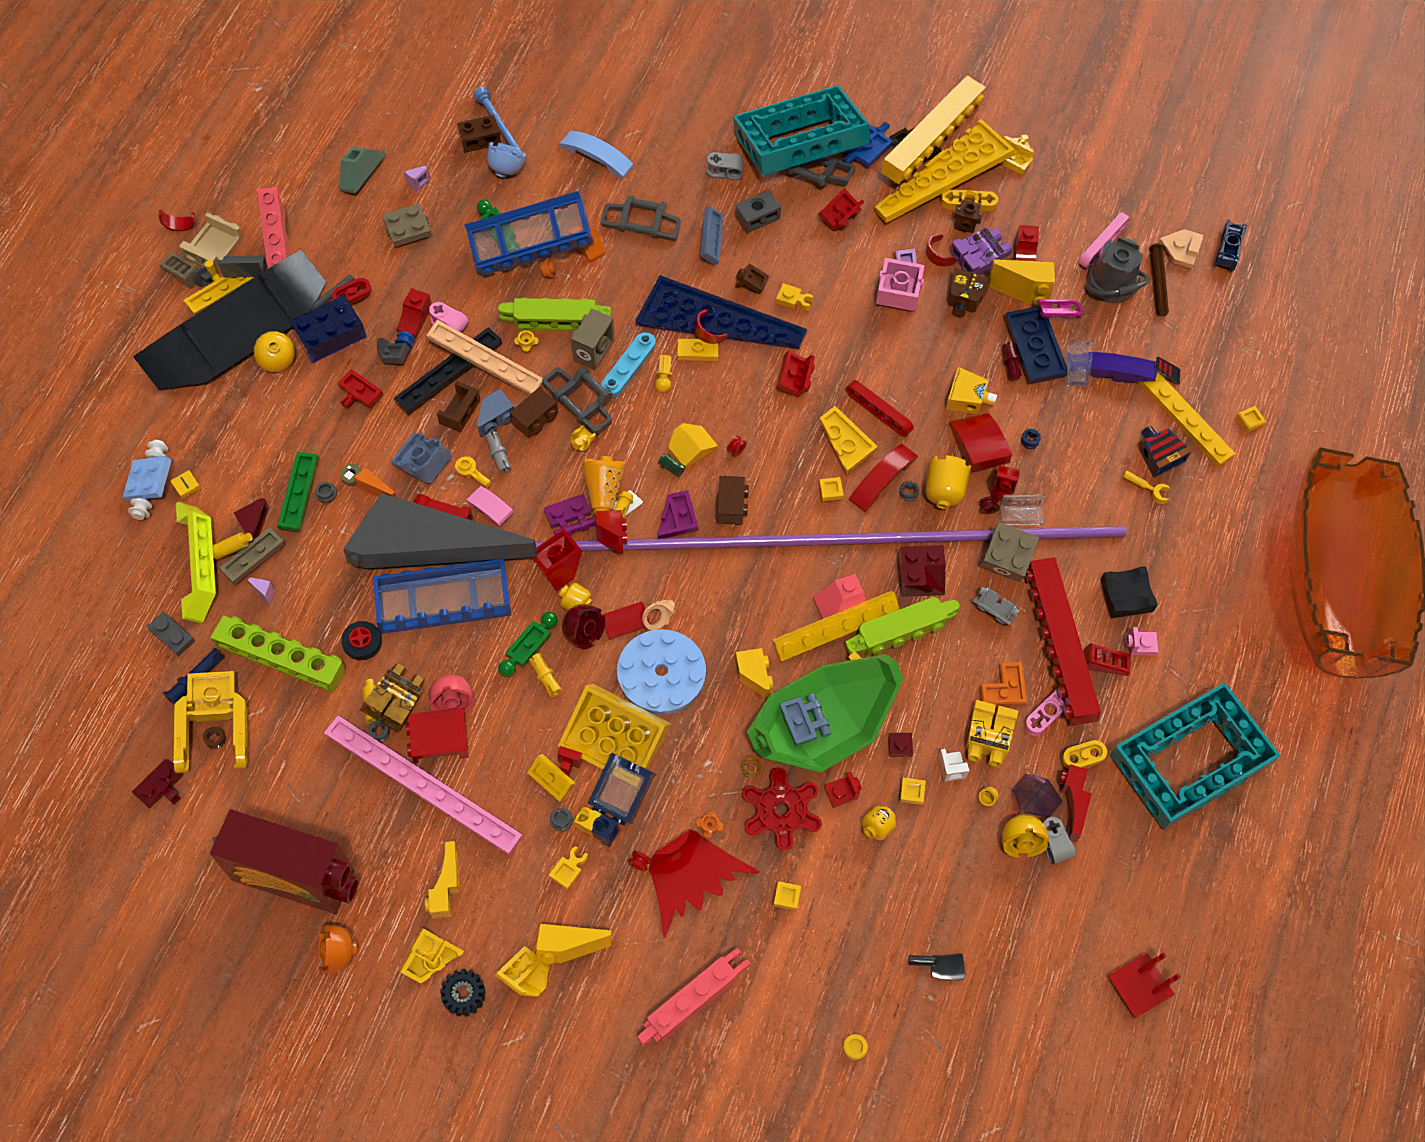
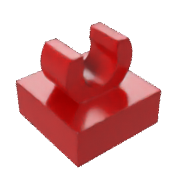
(568, 759)

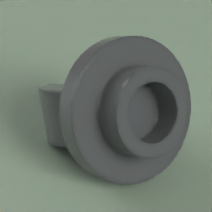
(202, 277)

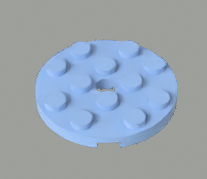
(661, 693)

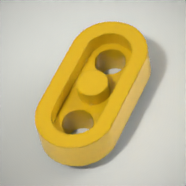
(1083, 756)

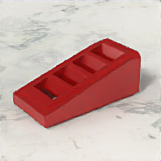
(1093, 659)

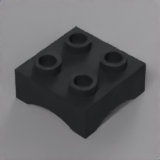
(1128, 592)

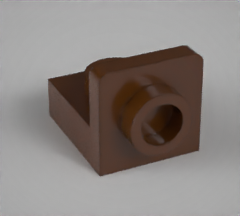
(752, 278)

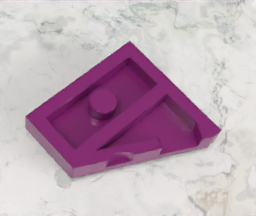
(677, 516)

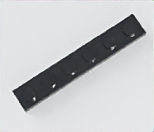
(441, 375)

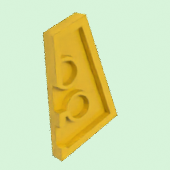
(846, 439)

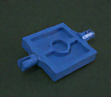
(871, 152)

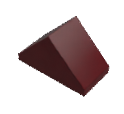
(253, 517)

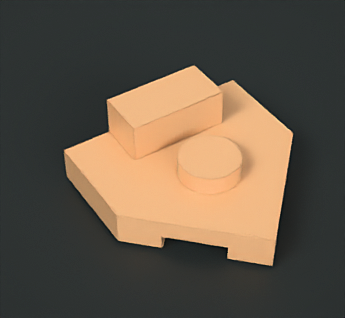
(1182, 247)

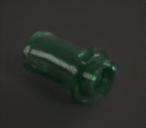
(671, 464)

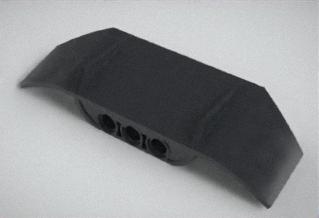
(232, 325)

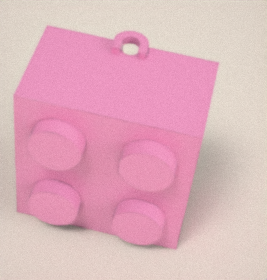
(900, 284)

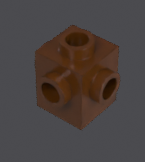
(968, 216)

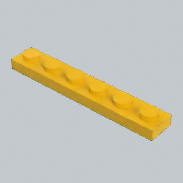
(1188, 420)
(834, 626)

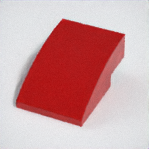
(981, 442)

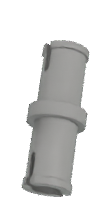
(498, 453)

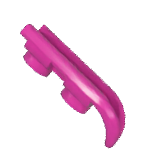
(1063, 309)

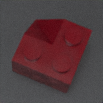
(922, 570)

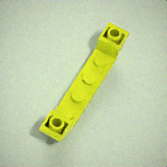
(196, 604)

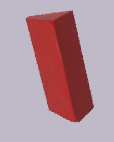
(624, 620)

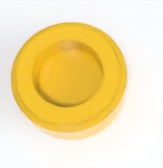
(855, 1047)

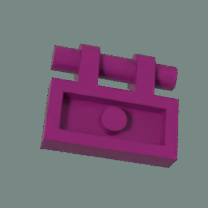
(569, 511)

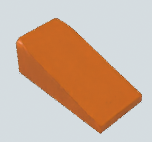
(372, 484)

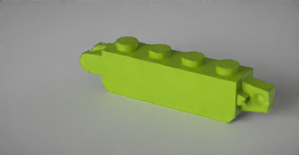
(548, 313)
(902, 626)

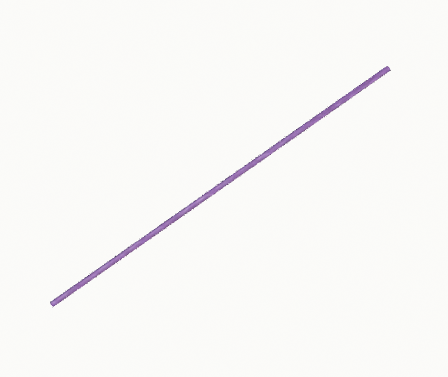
(850, 538)

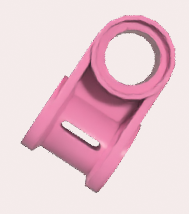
(448, 316)

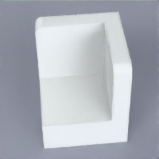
(952, 766)

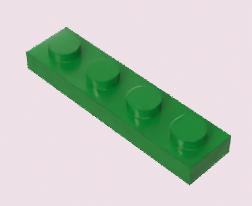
(298, 492)

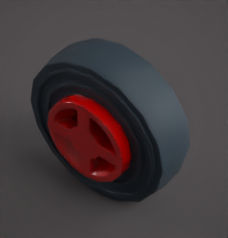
(356, 634)

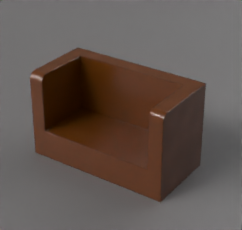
(460, 407)

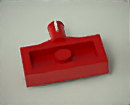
(359, 389)

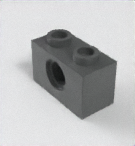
(758, 211)

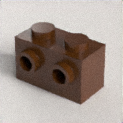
(478, 133)
(534, 412)
(731, 500)

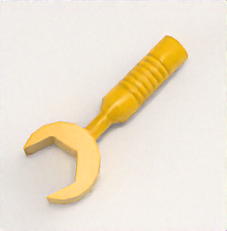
(1144, 484)

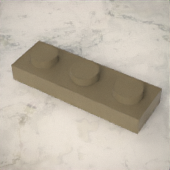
(252, 556)

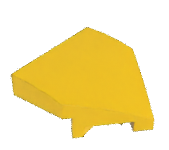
(1022, 156)

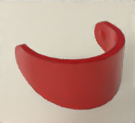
(176, 223)
(936, 258)
(704, 335)

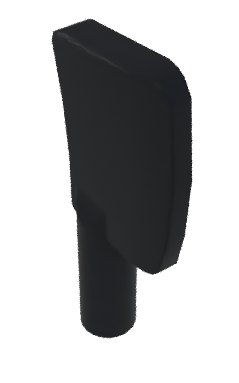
(942, 967)

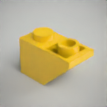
(752, 671)

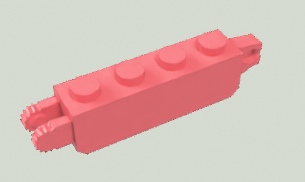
(692, 999)

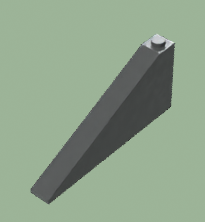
(413, 534)

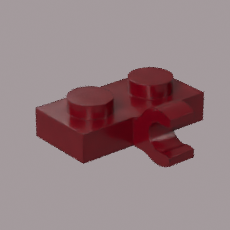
(158, 784)

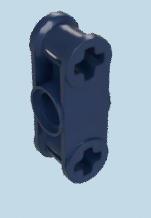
(1230, 245)

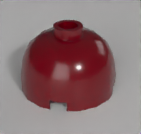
(583, 625)

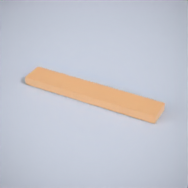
(484, 358)

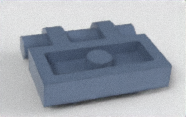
(798, 720)

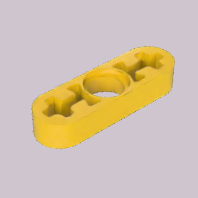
(975, 195)

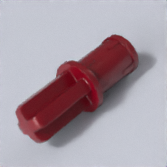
(1012, 361)

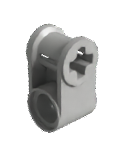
(727, 165)
(1059, 846)

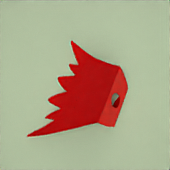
(688, 868)

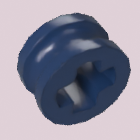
(1029, 444)

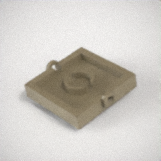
(407, 225)

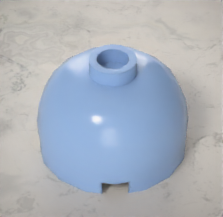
(505, 159)

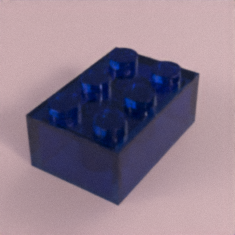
(328, 328)

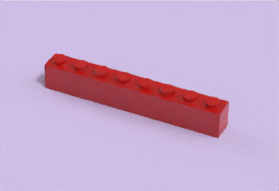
(1063, 641)

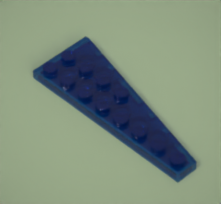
(677, 305)

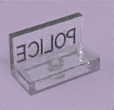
(1022, 509)

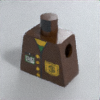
(967, 291)

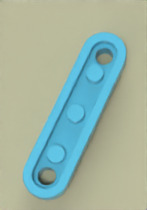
(629, 363)

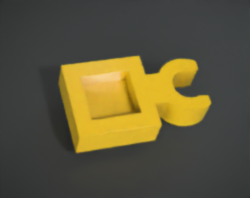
(791, 296)
(566, 870)

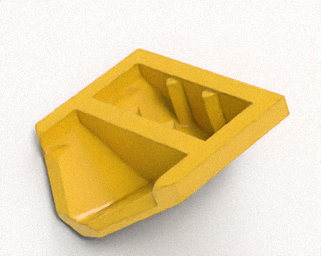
(690, 444)
(525, 973)

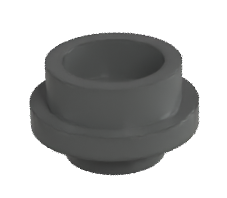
(325, 492)
(561, 819)

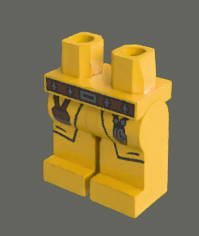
(989, 741)

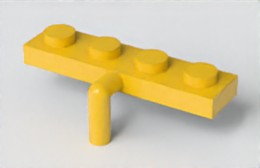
(214, 291)

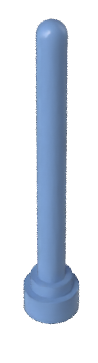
(483, 97)

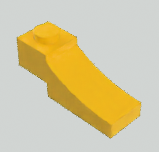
(448, 883)

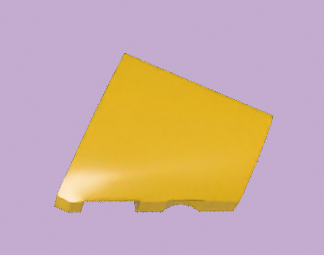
(427, 956)

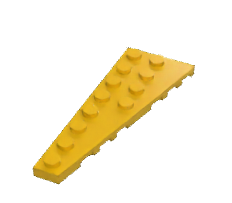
(966, 158)

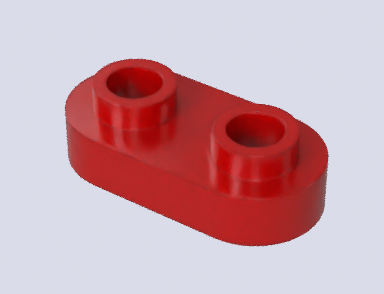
(352, 289)

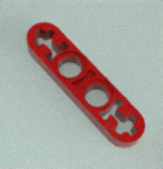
(879, 408)

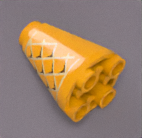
(603, 482)

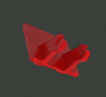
(1142, 984)

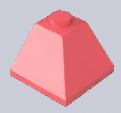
(839, 596)

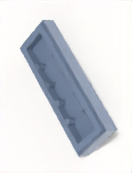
(711, 235)

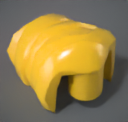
(581, 438)

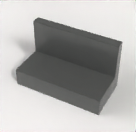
(242, 266)

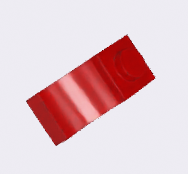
(1026, 243)
(414, 312)

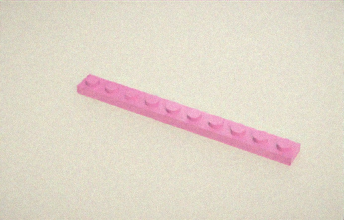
(423, 785)

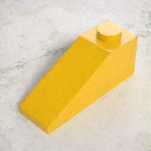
(566, 943)

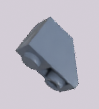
(494, 412)

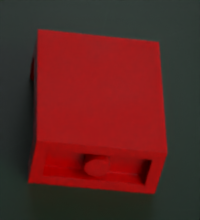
(437, 734)

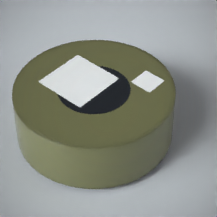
(348, 473)

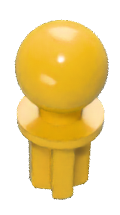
(663, 384)

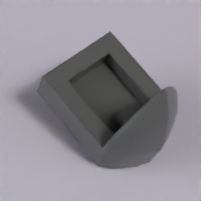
(392, 352)

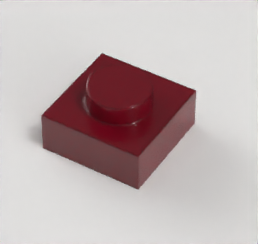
(900, 745)

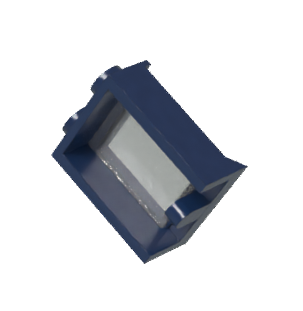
(621, 789)

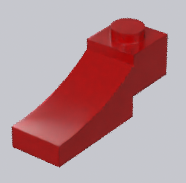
(1078, 800)

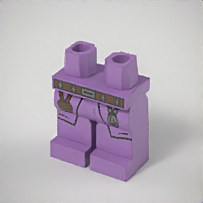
(980, 250)

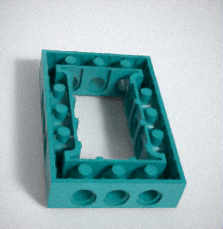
(756, 126)
(1237, 725)

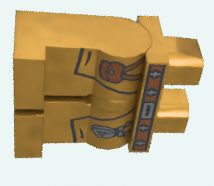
(399, 691)

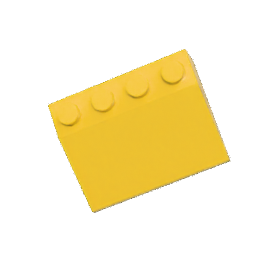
(613, 725)

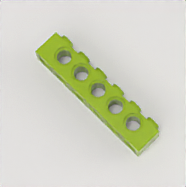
(326, 678)

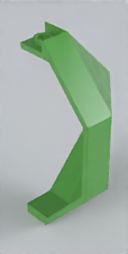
(852, 698)

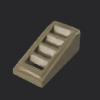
(182, 270)

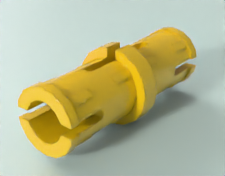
(545, 675)

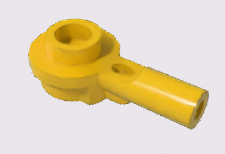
(466, 467)

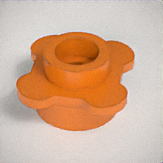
(703, 824)

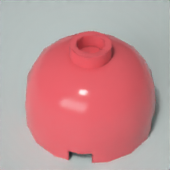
(450, 693)

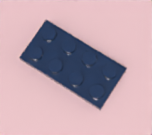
(1036, 345)

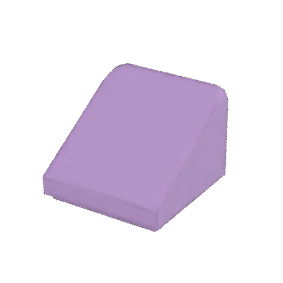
(417, 177)
(906, 255)
(262, 588)

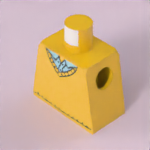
(969, 393)

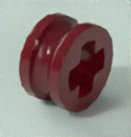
(989, 505)

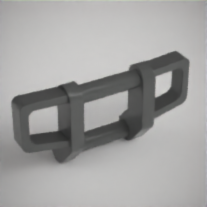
(827, 176)
(654, 231)
(573, 384)

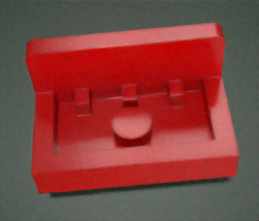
(839, 209)
(796, 374)

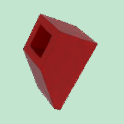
(1005, 482)
(611, 529)

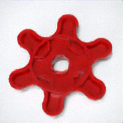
(781, 794)

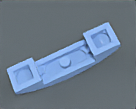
(598, 150)

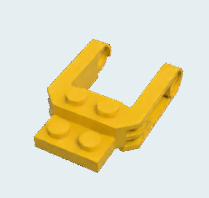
(210, 699)

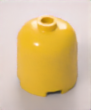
(947, 481)

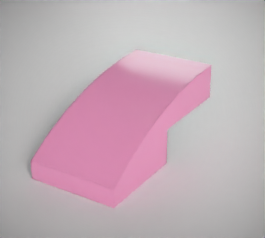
(490, 505)

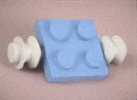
(147, 479)

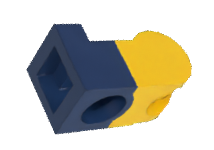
(596, 825)

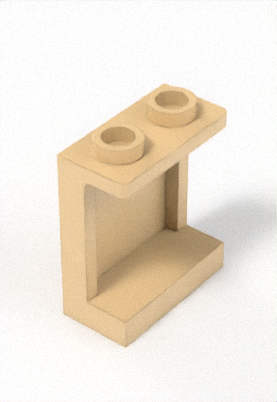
(213, 242)

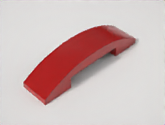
(881, 476)

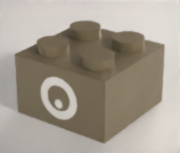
(592, 339)
(1009, 552)

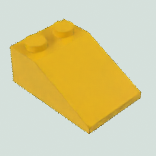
(1023, 279)

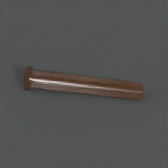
(1160, 278)

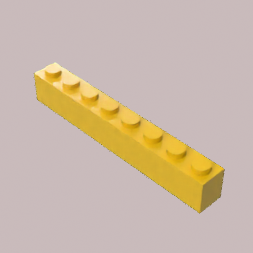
(933, 130)

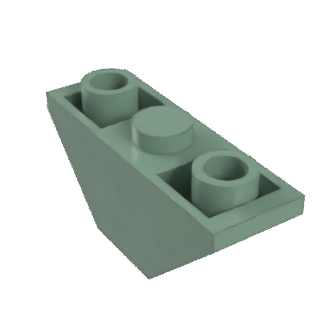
(357, 167)

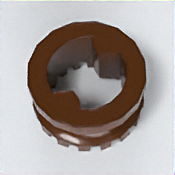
(214, 745)

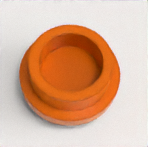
(548, 268)

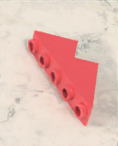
(273, 225)

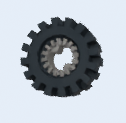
(452, 999)

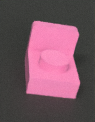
(1142, 642)

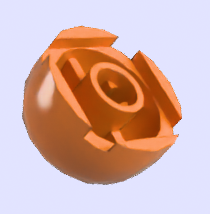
(335, 949)

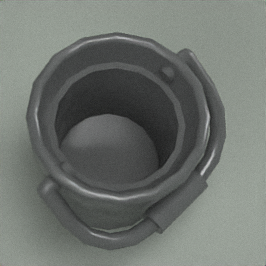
(1117, 272)

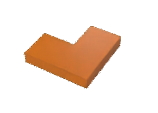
(1011, 689)

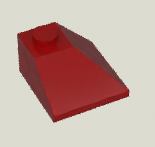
(558, 559)

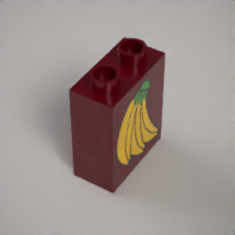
(284, 862)

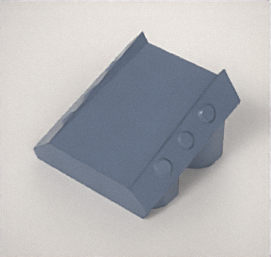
(422, 457)

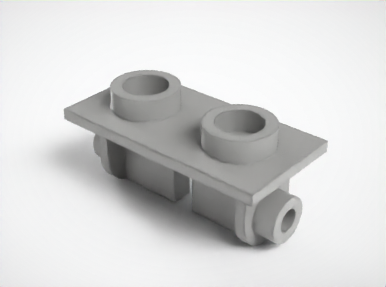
(988, 602)

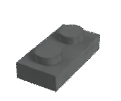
(170, 633)

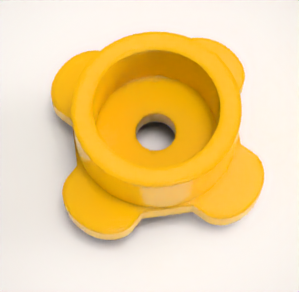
(526, 336)

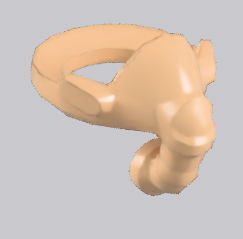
(666, 609)

